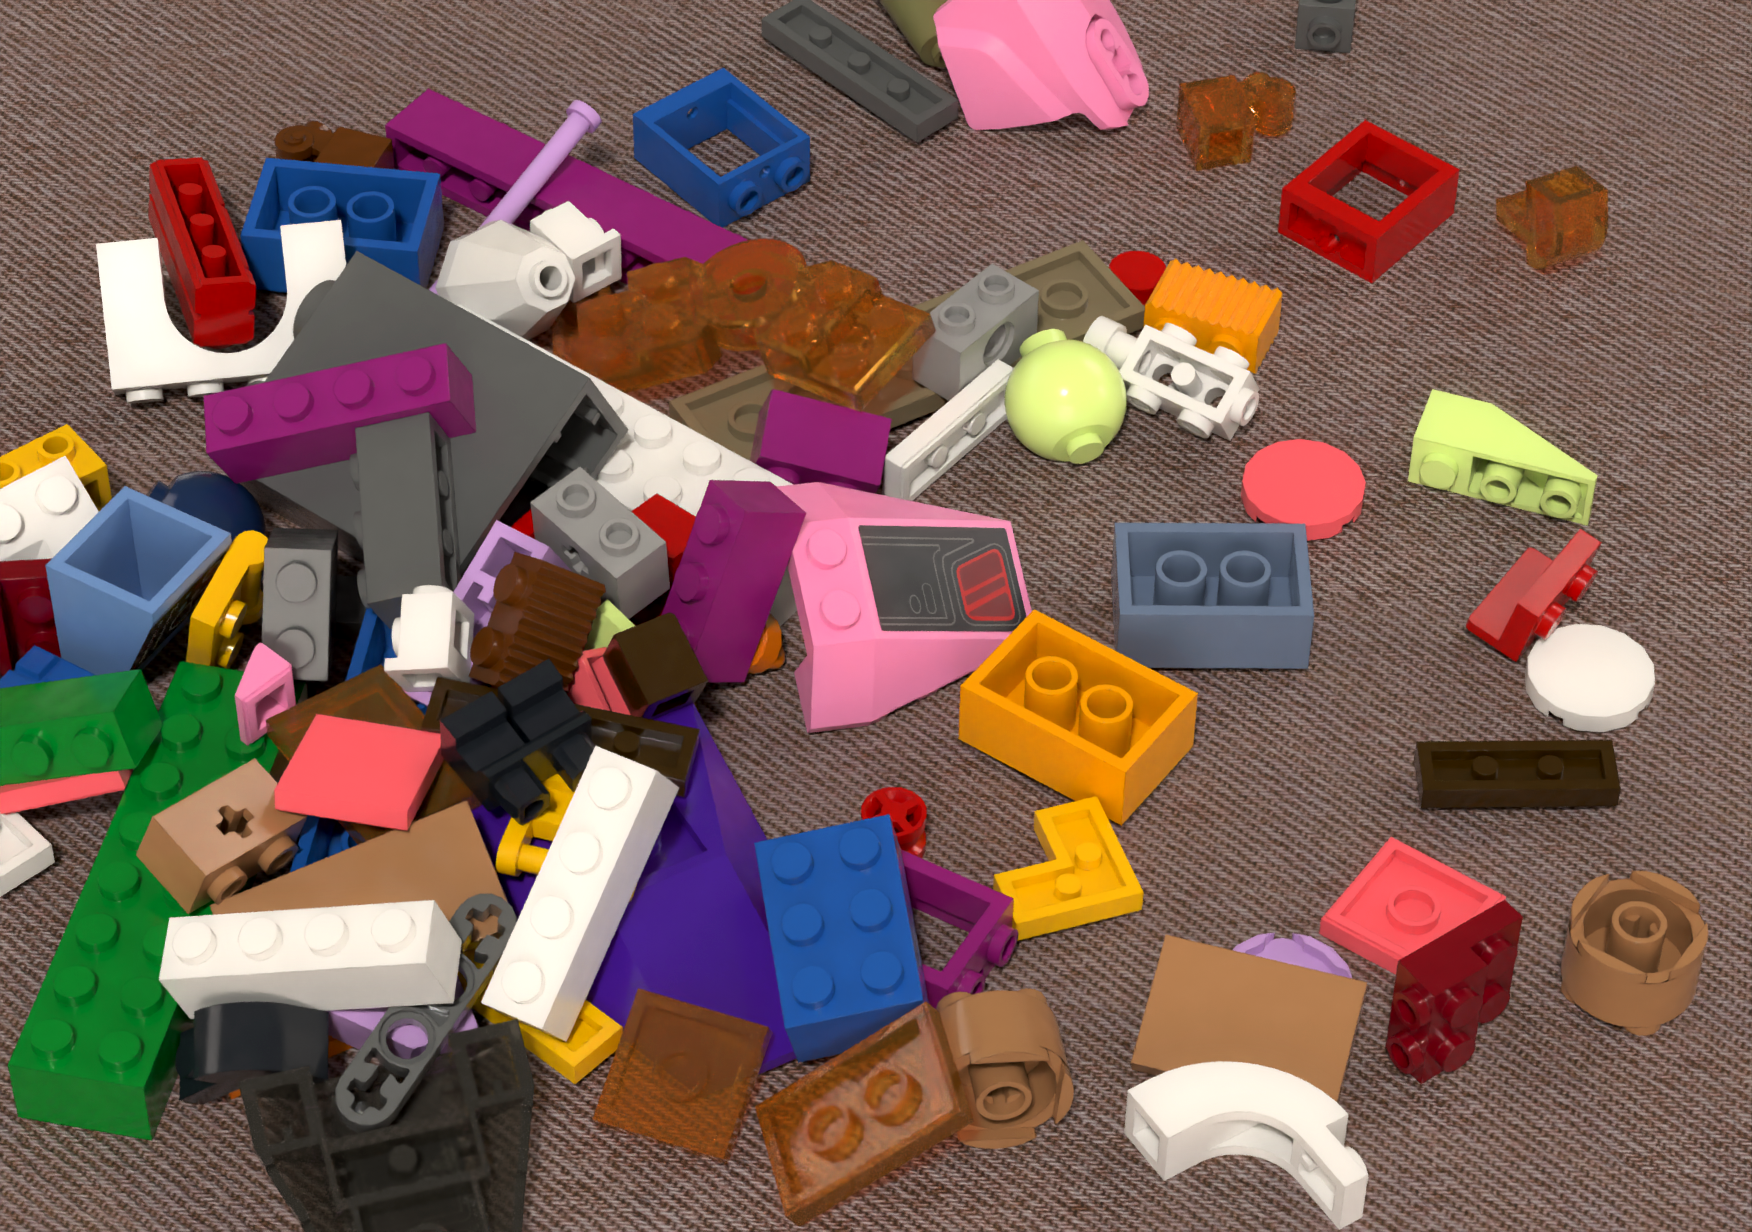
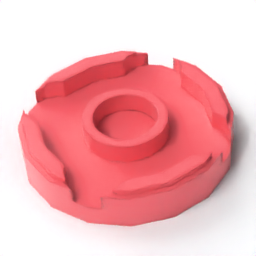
(1304, 485)

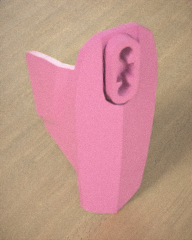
(1040, 62)

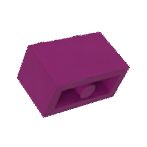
(820, 442)

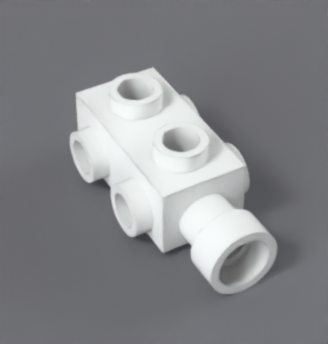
(1195, 376)

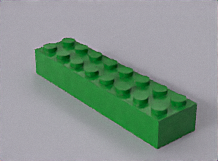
(103, 1023)

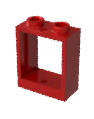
(1367, 245)

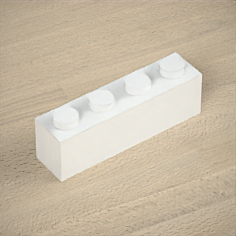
(580, 893)
(314, 957)

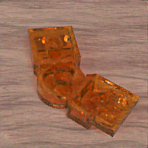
(811, 323)

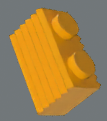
(1216, 310)

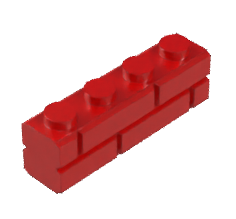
(201, 252)

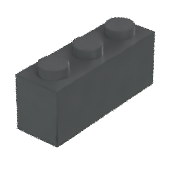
(405, 511)

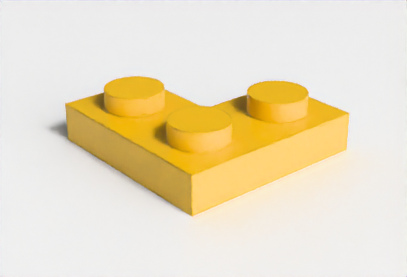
(1082, 879)

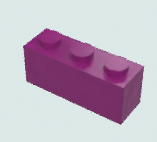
(733, 572)

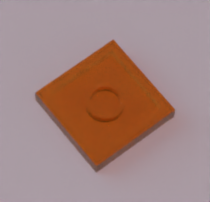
(682, 1076)

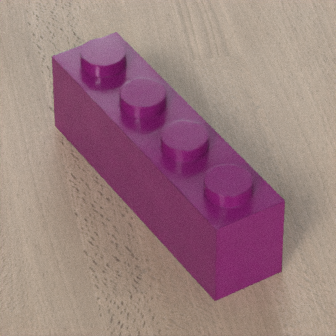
(314, 415)

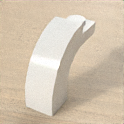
(1250, 1112)

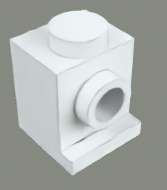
(590, 251)
(431, 639)

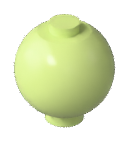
(1064, 398)

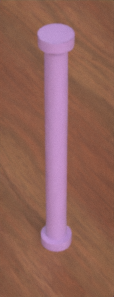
(580, 120)

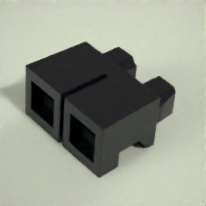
(518, 741)

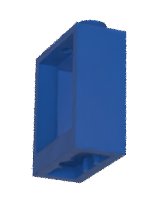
(721, 103)

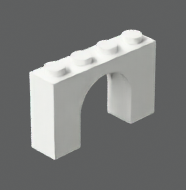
(149, 351)

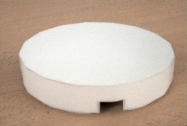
(1590, 677)

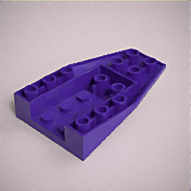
(696, 909)

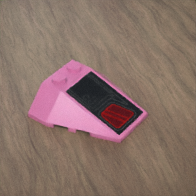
(895, 600)

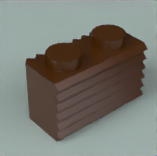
(536, 617)

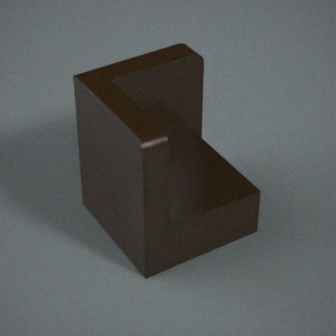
(655, 667)

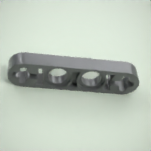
(433, 1019)

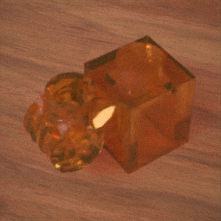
(1220, 116)

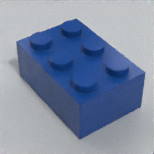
(382, 214)
(840, 933)

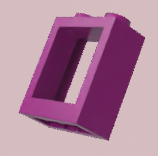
(971, 908)

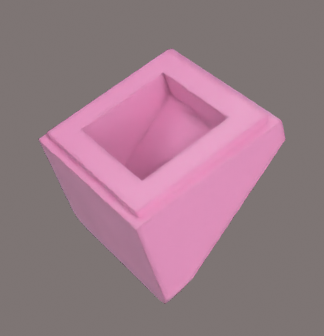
(263, 692)

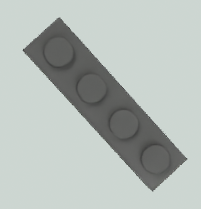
(860, 68)

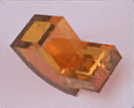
(1557, 216)

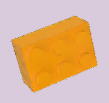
(1077, 715)

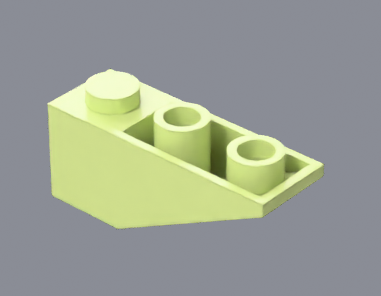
(1494, 458)

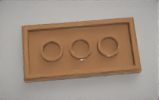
(433, 860)

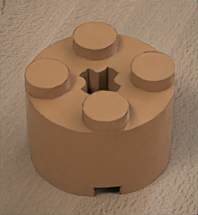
(1633, 950)
(1007, 1064)

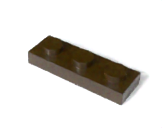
(1516, 773)

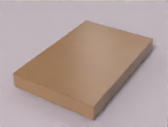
(1248, 1010)

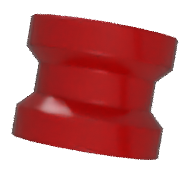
(906, 812)

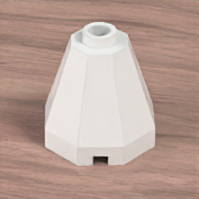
(507, 277)

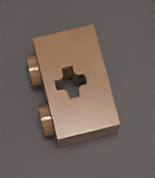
(220, 838)

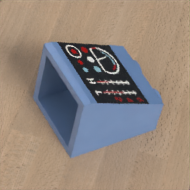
(130, 581)

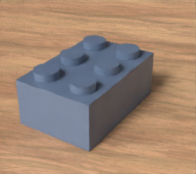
(1212, 595)

